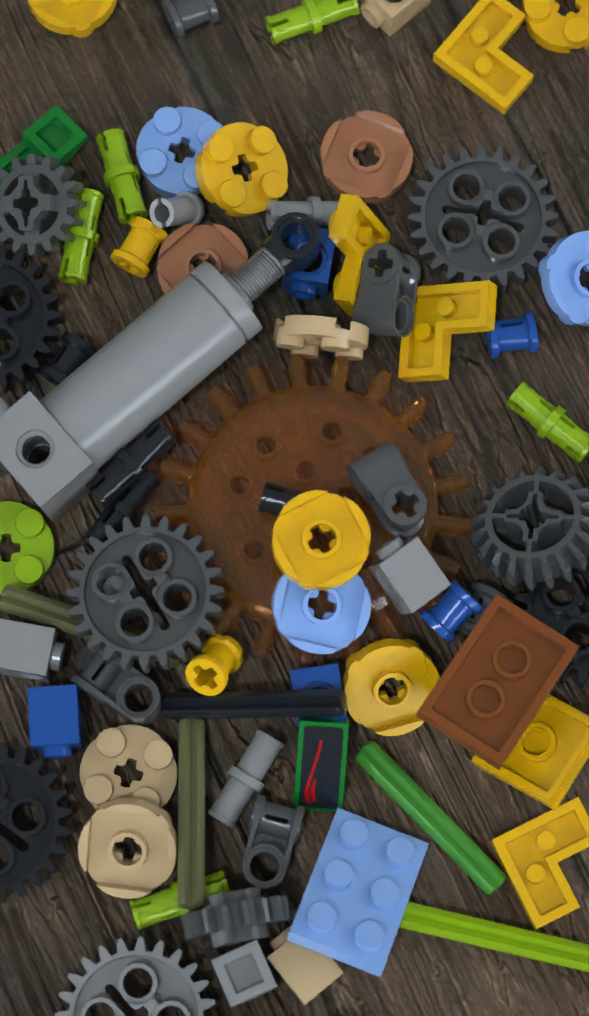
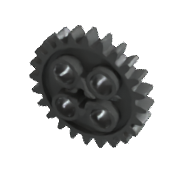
(491, 180)
(109, 614)

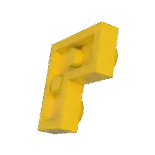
(475, 54)
(354, 232)
(438, 315)
(532, 858)

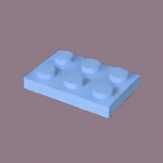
(358, 892)

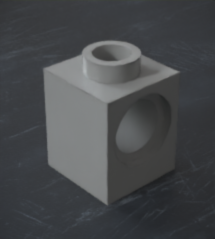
(408, 573)
(29, 650)
(244, 974)

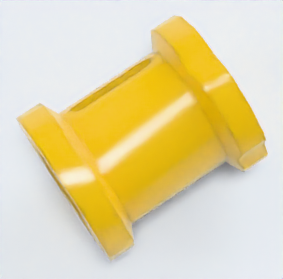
(139, 247)
(210, 671)

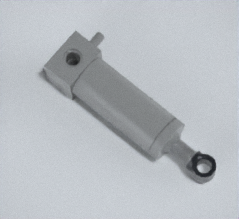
(142, 372)

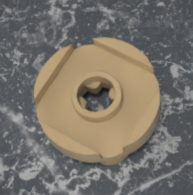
(316, 333)
(114, 749)
(149, 827)

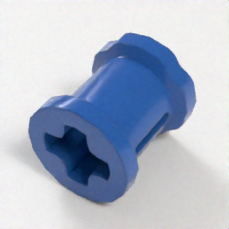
(513, 335)
(451, 611)

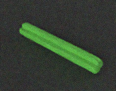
(430, 817)

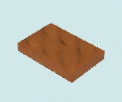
(497, 681)

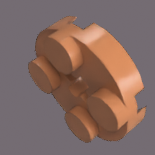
(355, 134)
(199, 243)

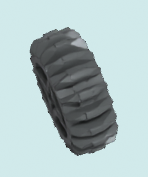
(515, 511)

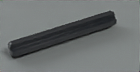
(255, 704)

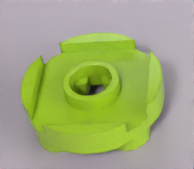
(36, 543)

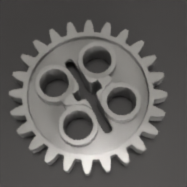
(170, 982)

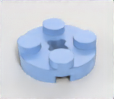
(162, 133)
(561, 276)
(335, 630)

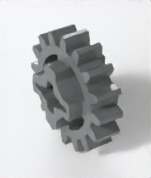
(55, 212)
(236, 917)

